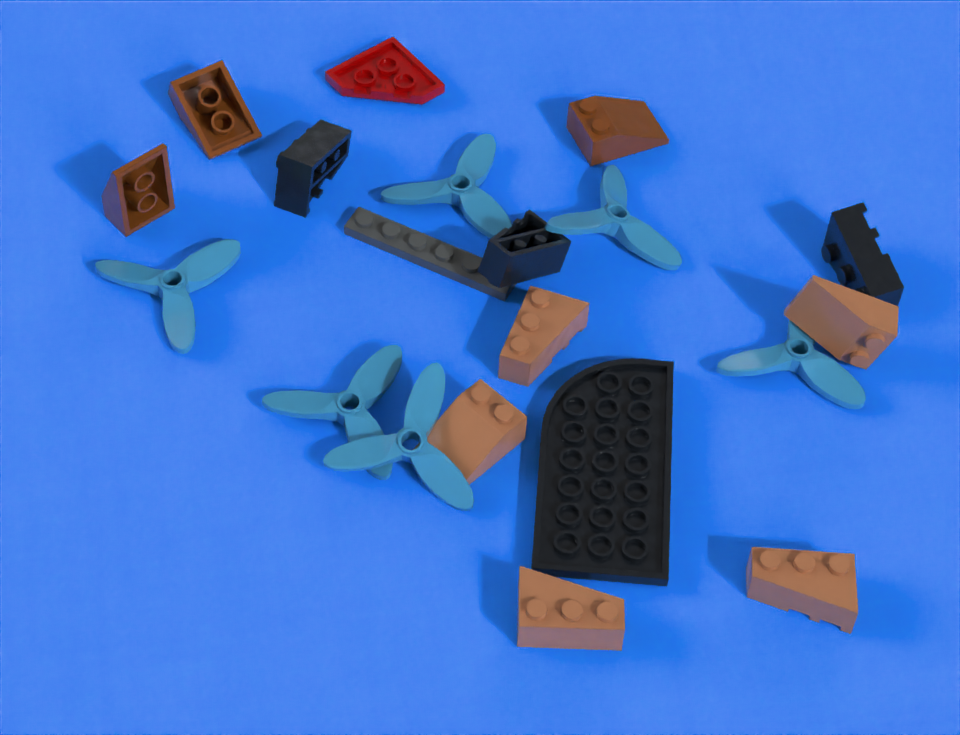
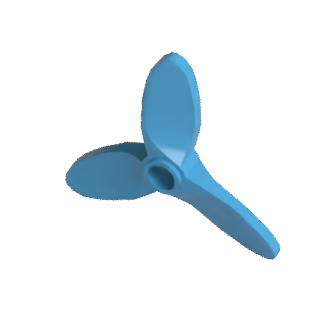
(460, 189)
(617, 222)
(176, 284)
(799, 356)
(364, 390)
(430, 464)

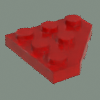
(386, 74)

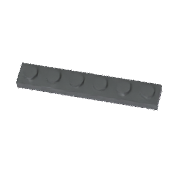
(422, 250)

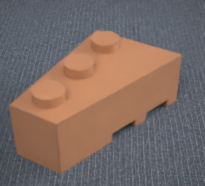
(539, 332)
(806, 582)
(566, 614)

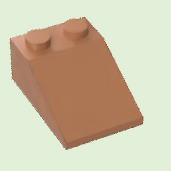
(844, 320)
(478, 430)

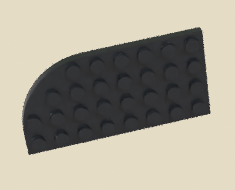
(607, 475)

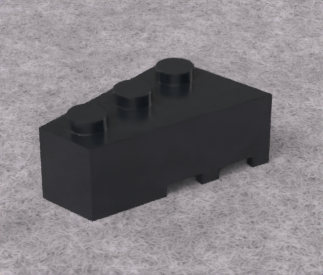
(307, 165)
(523, 252)
(857, 257)

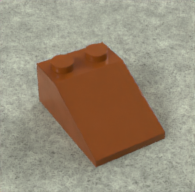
(213, 110)
(613, 128)
(139, 191)

